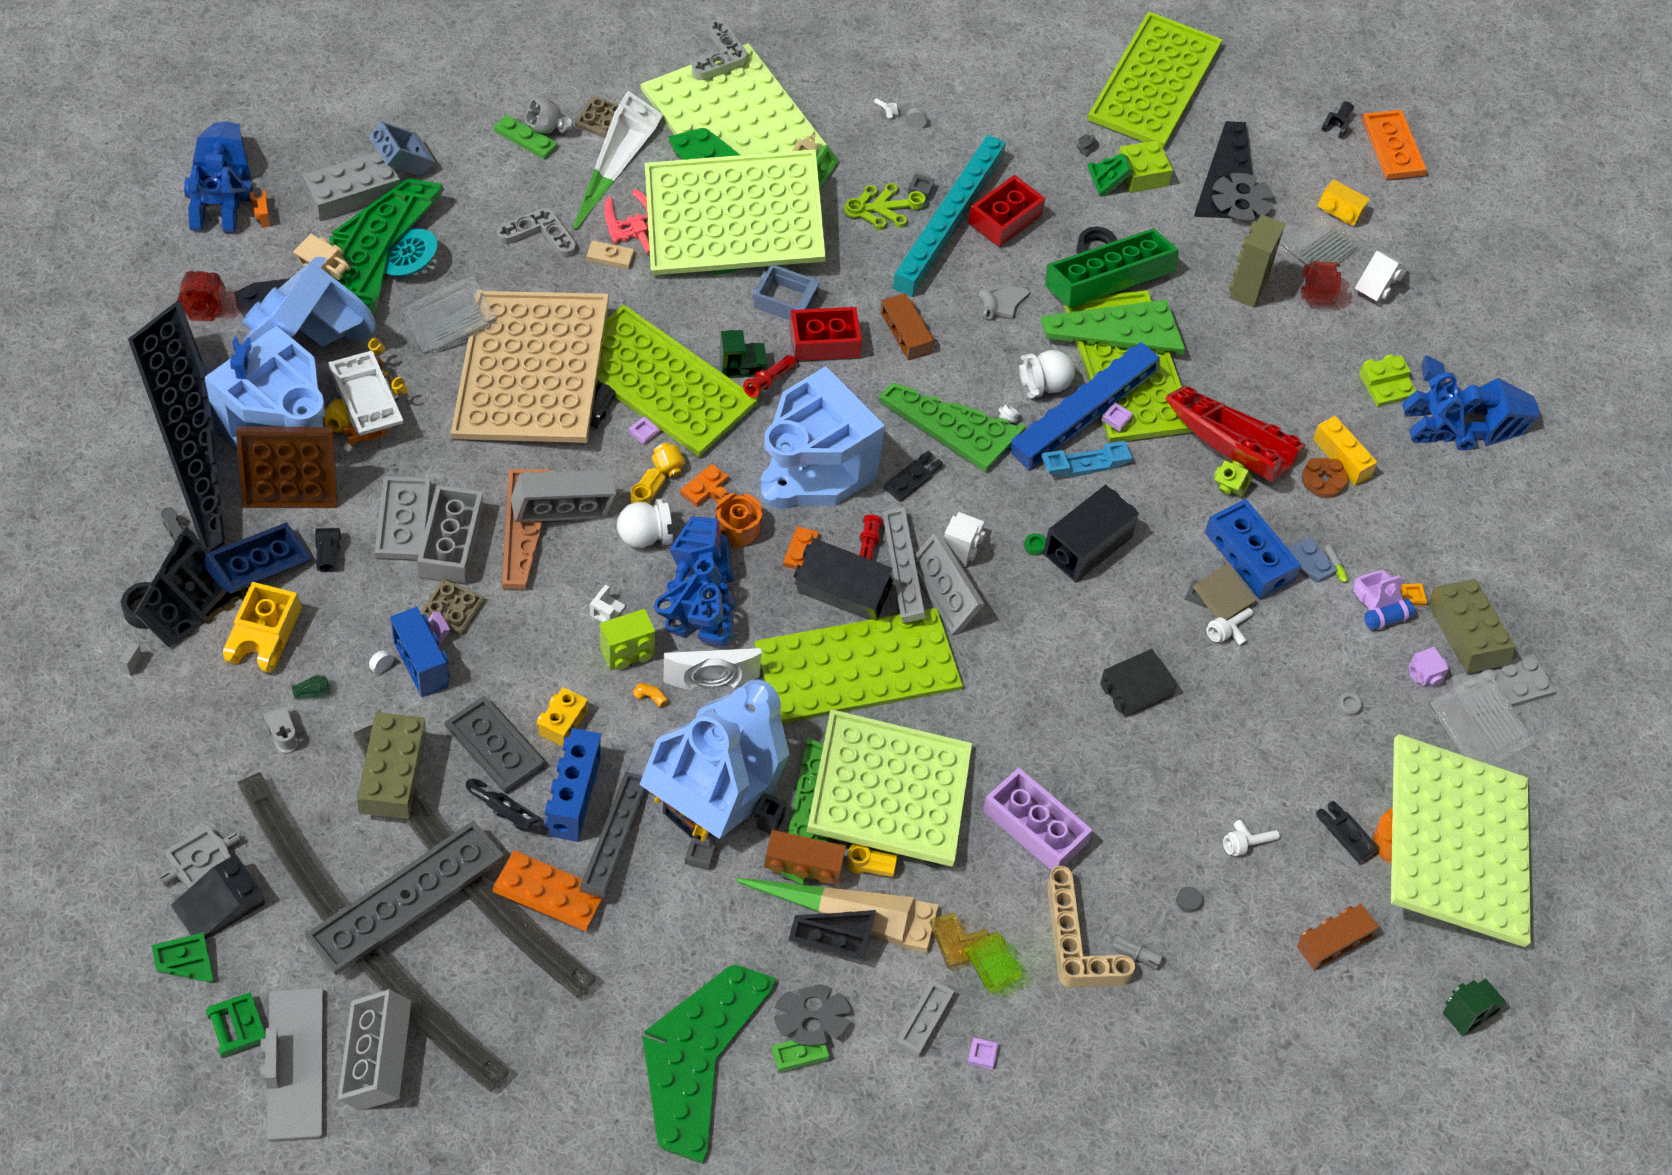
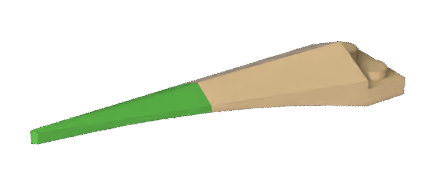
(897, 918)

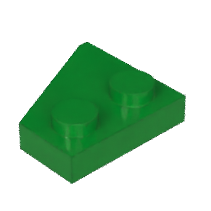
(1110, 173)
(184, 958)

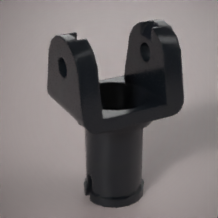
(1339, 119)

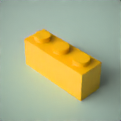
(1341, 444)

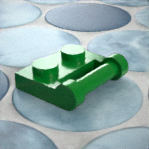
(244, 1020)

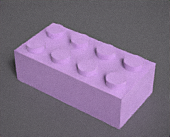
(1037, 820)

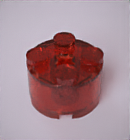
(1321, 282)
(202, 295)

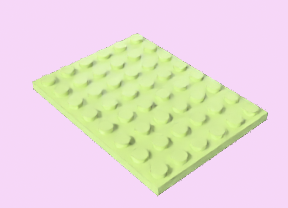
(738, 106)
(734, 212)
(1460, 841)

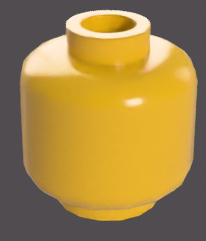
(336, 416)
(668, 459)

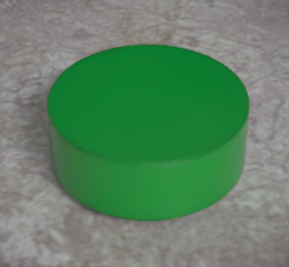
(1035, 544)

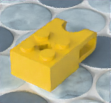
(263, 625)

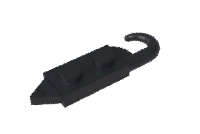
(506, 807)

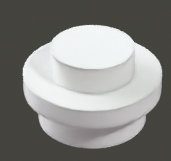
(1008, 413)

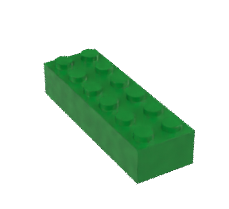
(1111, 267)

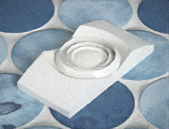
(365, 393)
(711, 667)

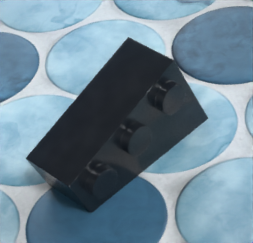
(835, 933)

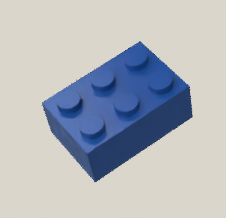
(420, 651)

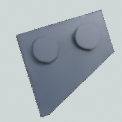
(1313, 560)

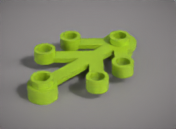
(857, 208)

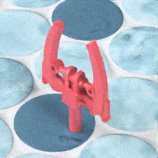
(637, 229)

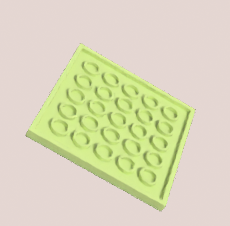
(890, 788)

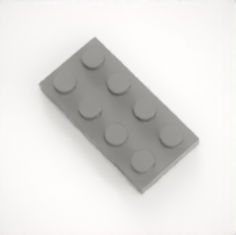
(402, 517)
(947, 584)
(1520, 681)

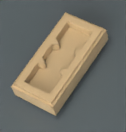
(610, 254)

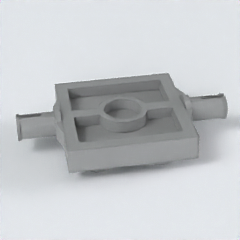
(196, 856)

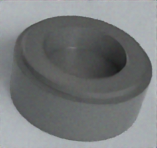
(1189, 899)

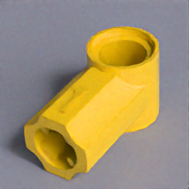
(647, 486)
(872, 861)

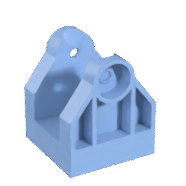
(276, 391)
(820, 444)
(721, 759)

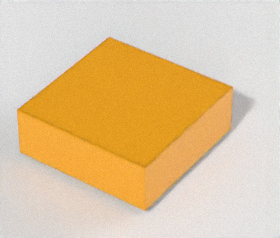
(1414, 593)

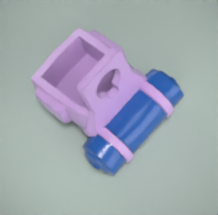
(1383, 599)

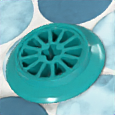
(411, 253)

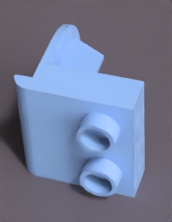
(315, 306)

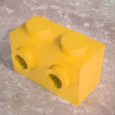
(1343, 202)
(563, 714)

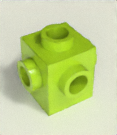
(1232, 478)

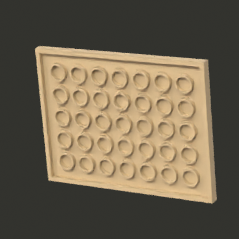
(532, 368)

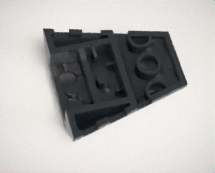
(183, 593)

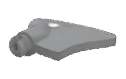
(1001, 300)

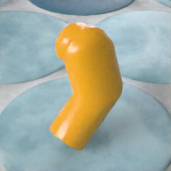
(652, 691)

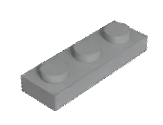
(925, 1018)

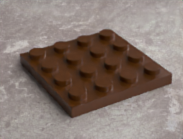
(287, 467)

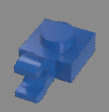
(240, 360)

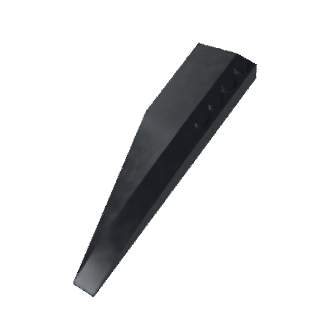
(181, 404)

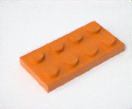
(1394, 144)
(546, 890)

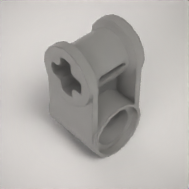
(281, 729)

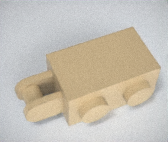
(314, 247)

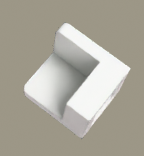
(605, 607)

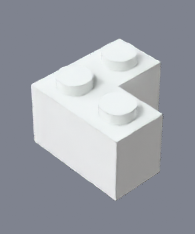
(1379, 276)
(963, 537)

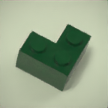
(738, 358)
(1472, 1005)

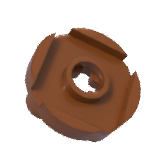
(1323, 466)

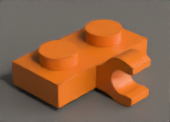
(706, 485)
(796, 548)

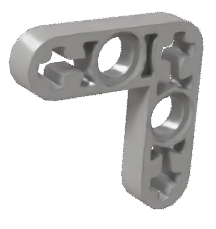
(705, 67)
(543, 225)

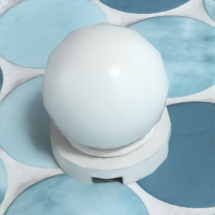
(1047, 372)
(644, 524)

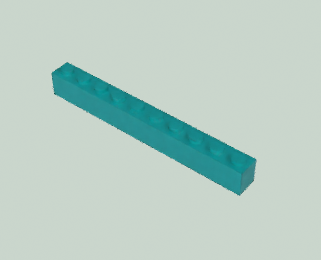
(949, 215)

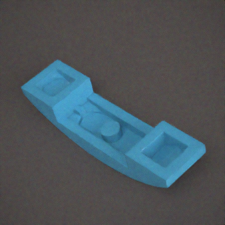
(1084, 463)

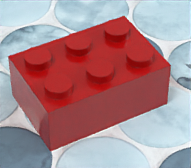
(1006, 210)
(825, 333)

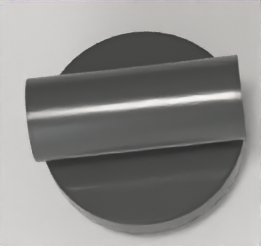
(1086, 144)

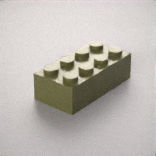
(1256, 260)
(1471, 626)
(392, 765)

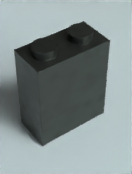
(1138, 683)

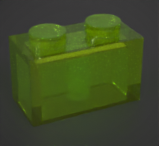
(993, 962)

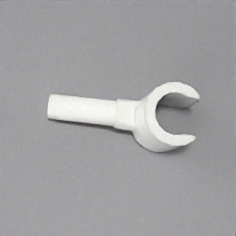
(890, 108)

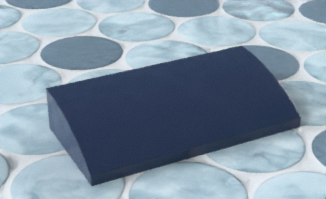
(256, 558)

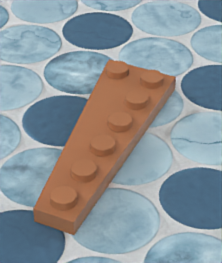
(520, 540)

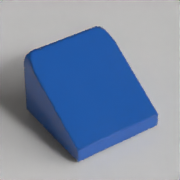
(1431, 368)

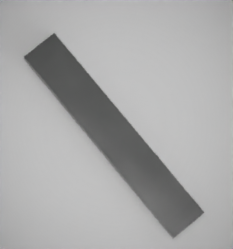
(613, 836)

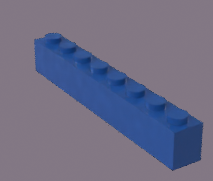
(1085, 405)

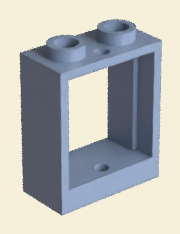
(400, 149)
(788, 279)

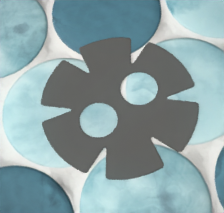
(1254, 197)
(798, 1013)

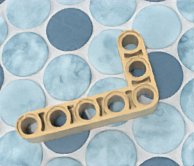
(1071, 938)

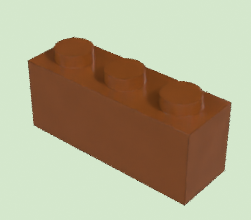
(907, 326)
(804, 857)
(1337, 936)

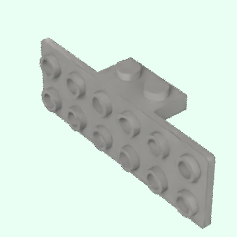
(294, 1064)

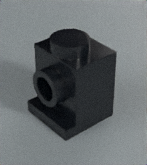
(770, 813)

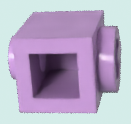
(1428, 667)

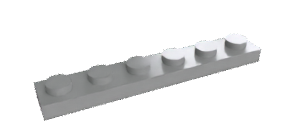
(903, 565)

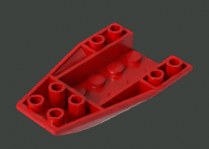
(1237, 435)

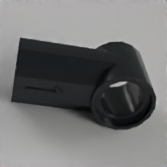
(603, 397)
(327, 548)

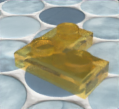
(952, 940)

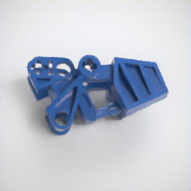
(212, 181)
(1506, 408)
(707, 561)

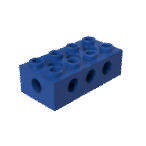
(1252, 548)
(574, 784)

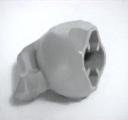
(546, 116)

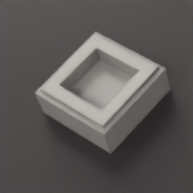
(130, 658)

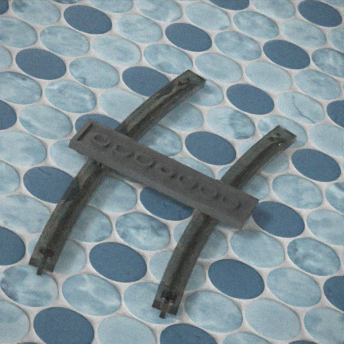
(358, 929)

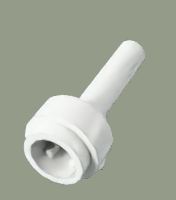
(1222, 629)
(1237, 842)

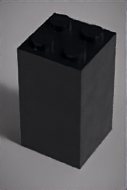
(1090, 533)
(844, 579)

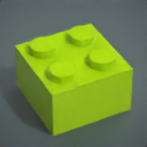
(1149, 165)
(627, 639)

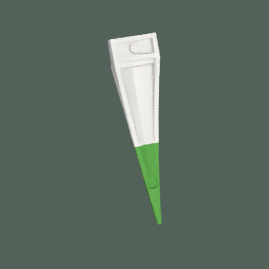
(627, 133)

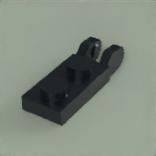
(912, 477)
(1348, 832)

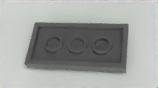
(494, 744)

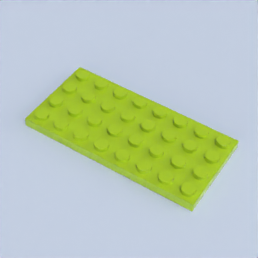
(1155, 79)
(669, 383)
(1147, 402)
(858, 665)

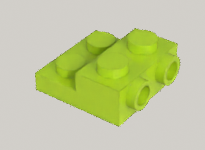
(1387, 379)

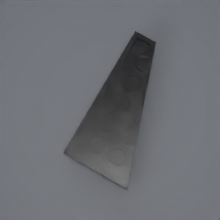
(1230, 157)

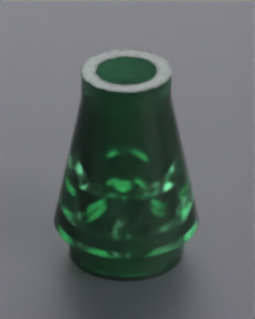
(312, 687)

